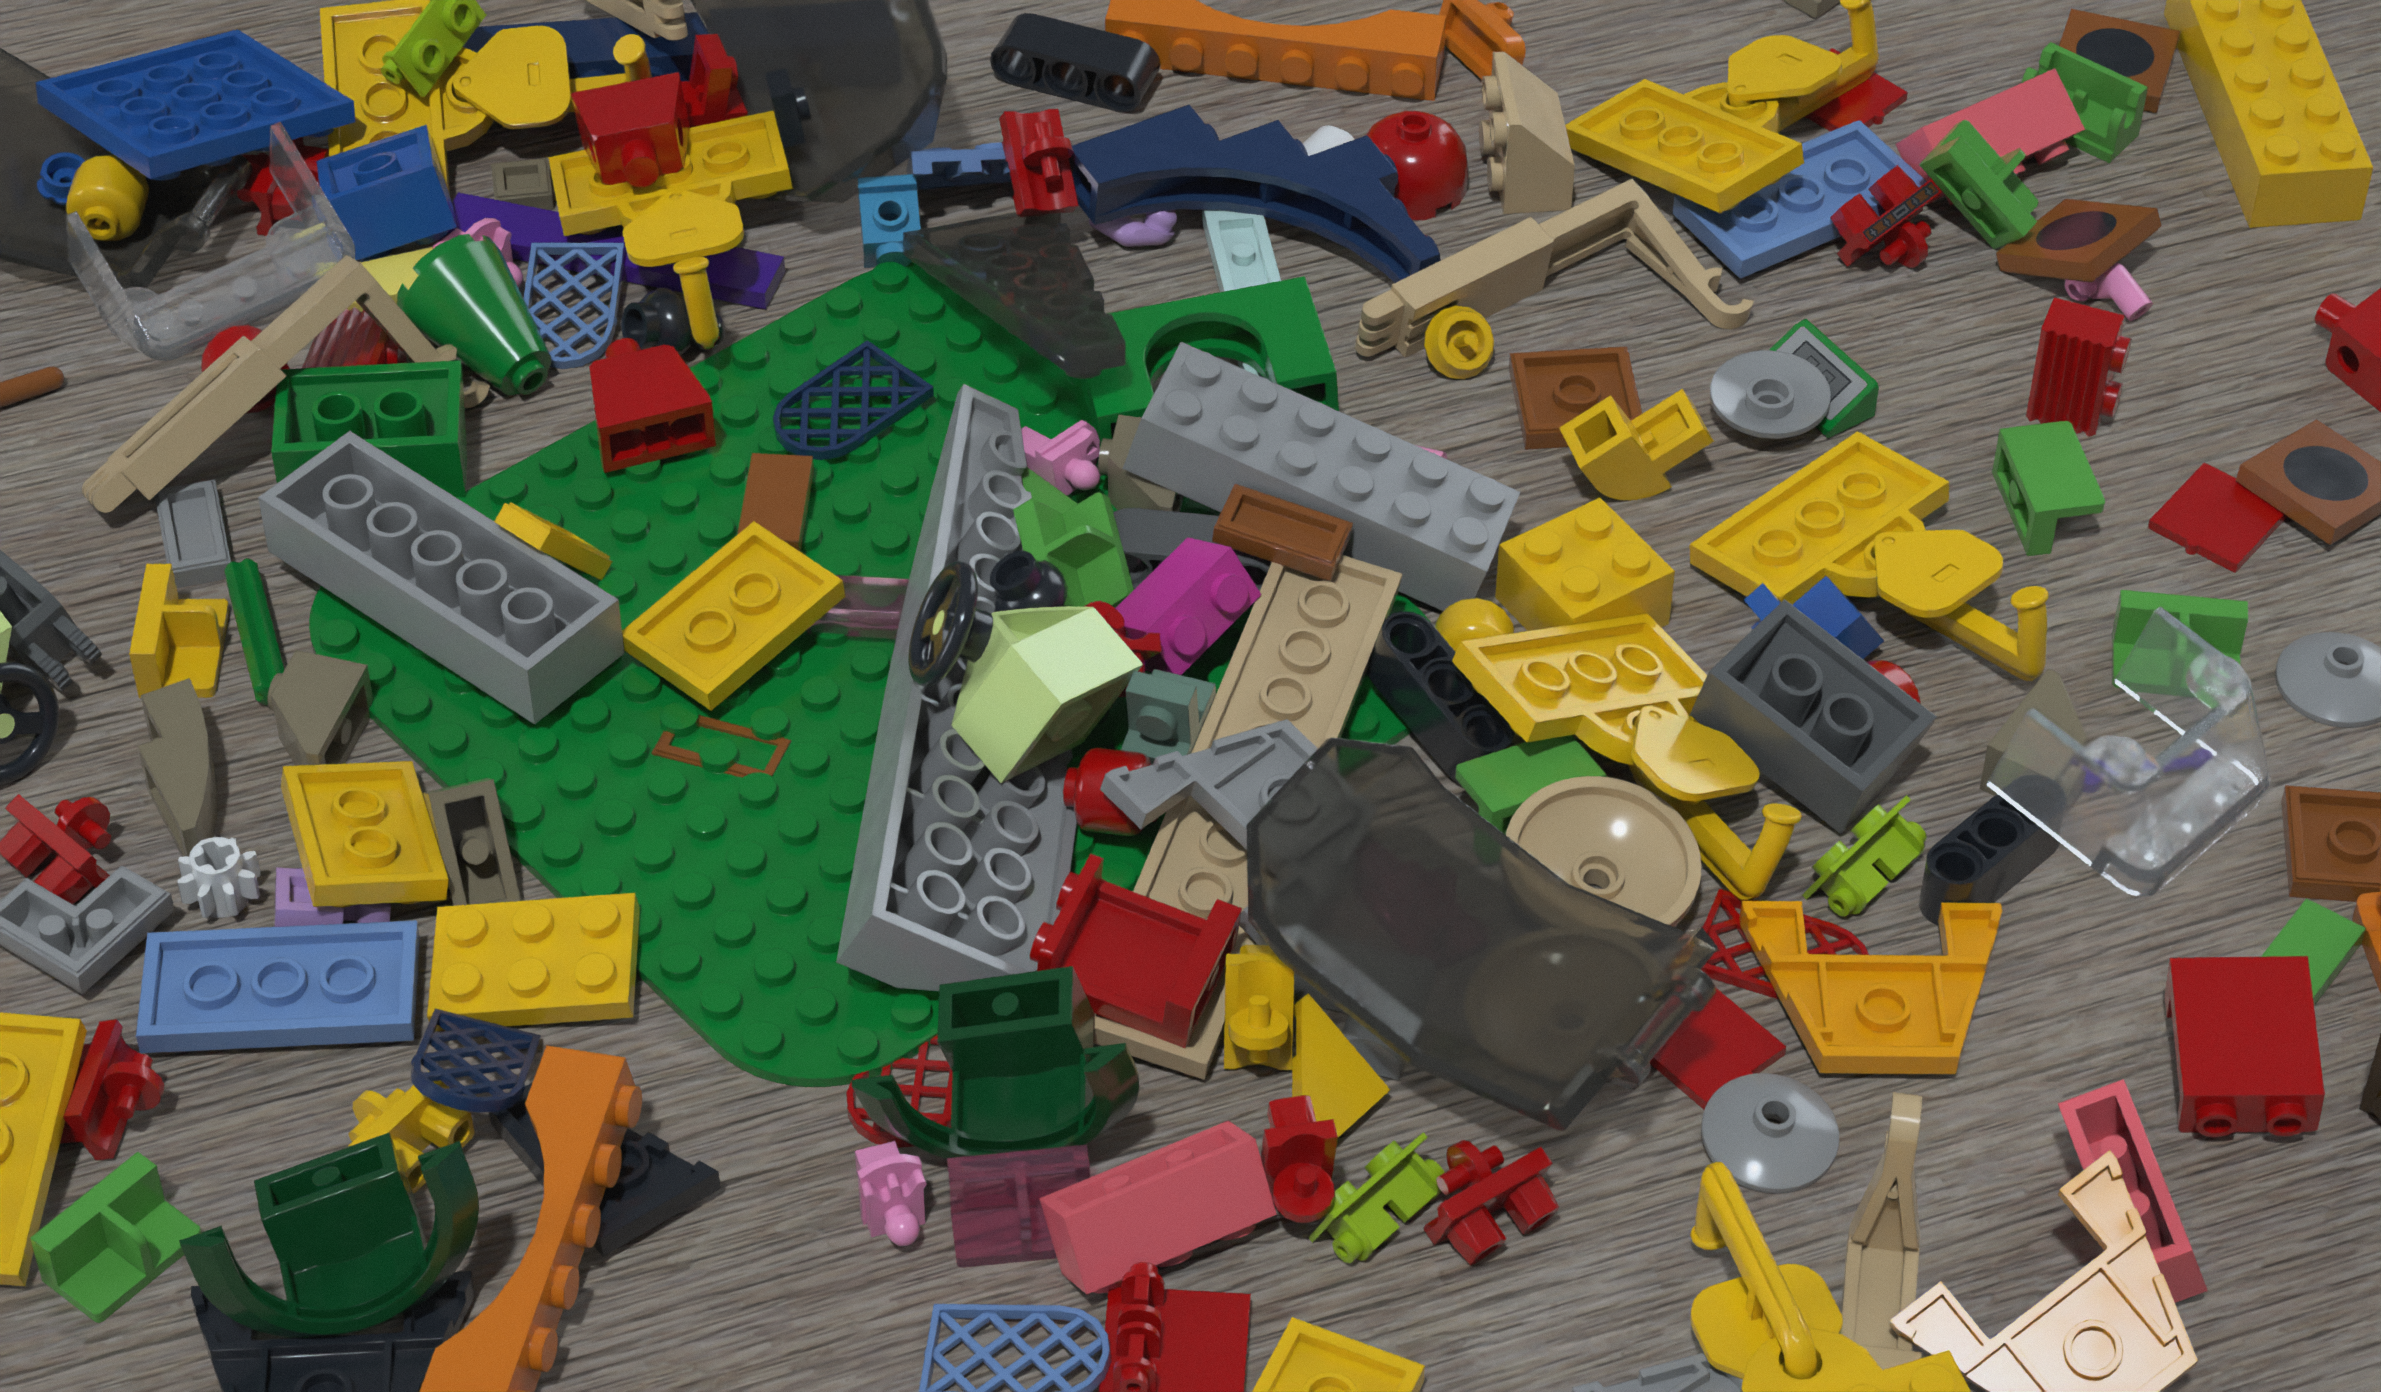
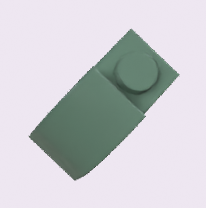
(1165, 712)

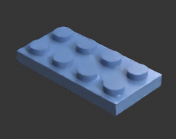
(1797, 208)
(279, 986)

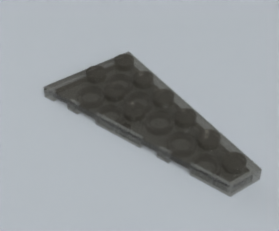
(1028, 282)

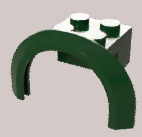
(1017, 1068)
(345, 1242)

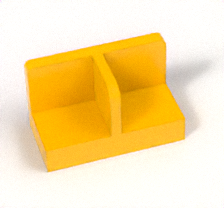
(176, 636)

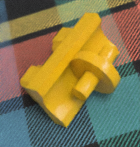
(1258, 1009)
(412, 1123)

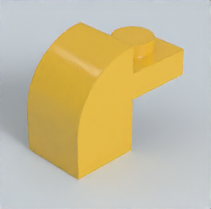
(1629, 456)

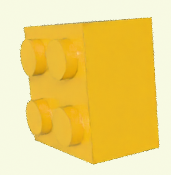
(1582, 571)

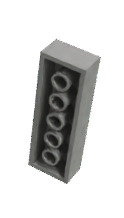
(1406, 505)
(442, 576)

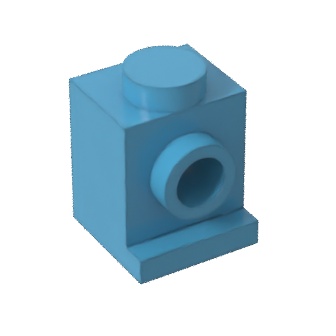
(887, 210)

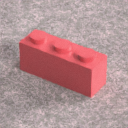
(2027, 116)
(2109, 1121)
(1158, 1207)

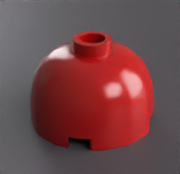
(1427, 158)

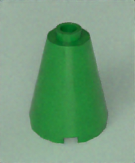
(475, 305)

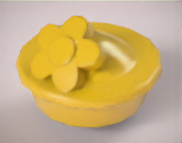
(1459, 342)

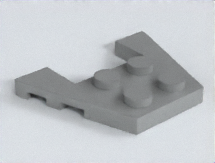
(1226, 780)

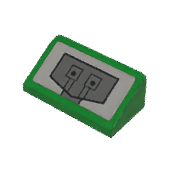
(1851, 387)

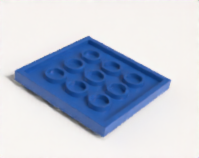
(194, 103)

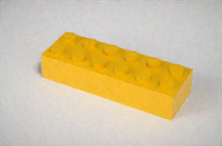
(2273, 110)

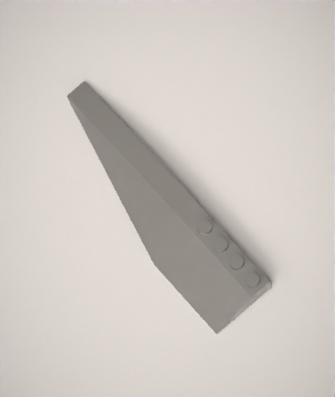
(947, 856)

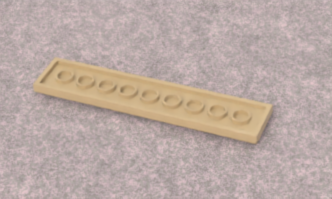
(1293, 662)

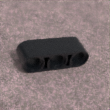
(1075, 62)
(1432, 695)
(1983, 857)

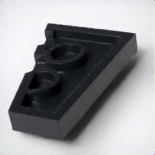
(650, 1181)

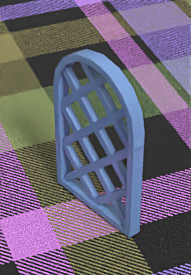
(571, 251)
(1031, 1315)

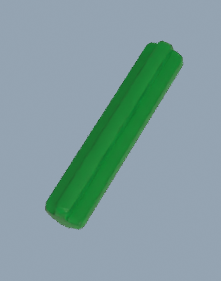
(254, 625)

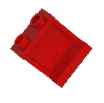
(1137, 955)
(2245, 1045)

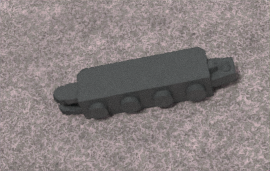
(40, 625)

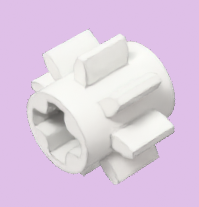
(218, 877)

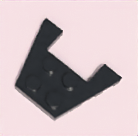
(334, 1362)

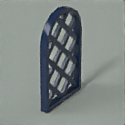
(919, 394)
(463, 1029)

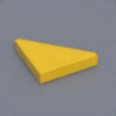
(1331, 1069)

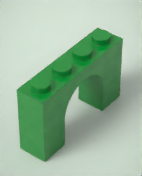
(1260, 325)

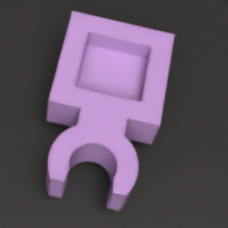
(295, 906)

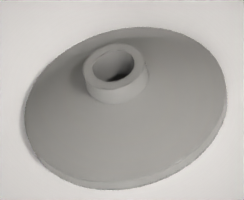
(1770, 394)
(2332, 679)
(1764, 1153)

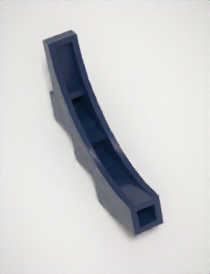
(1263, 171)

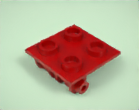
(1174, 1337)

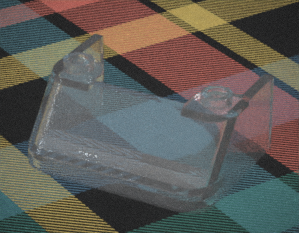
(239, 293)
(2117, 804)

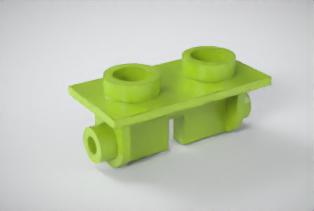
(432, 43)
(1849, 873)
(1358, 1215)

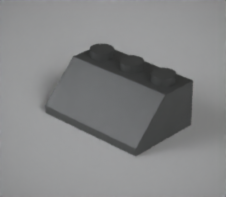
(1812, 715)

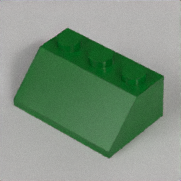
(399, 408)

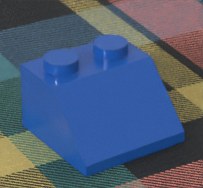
(389, 193)

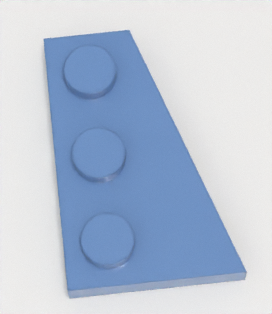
(957, 168)

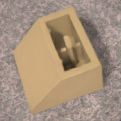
(1525, 139)

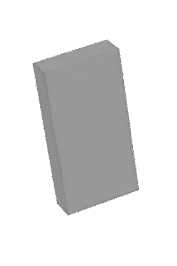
(193, 532)

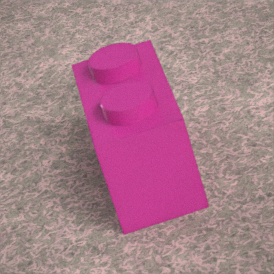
(1188, 602)

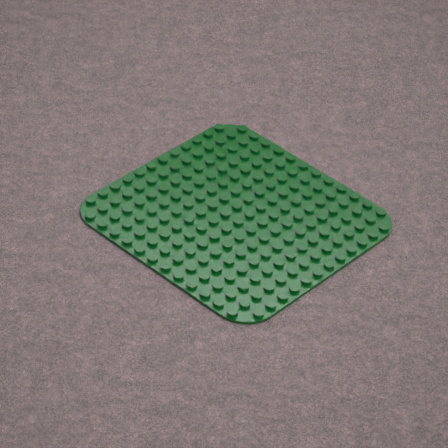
(751, 872)

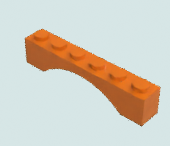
(1378, 54)
(580, 1117)

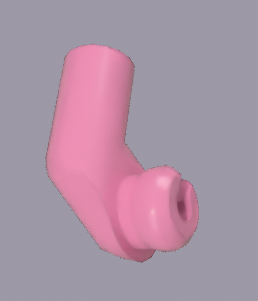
(2113, 284)

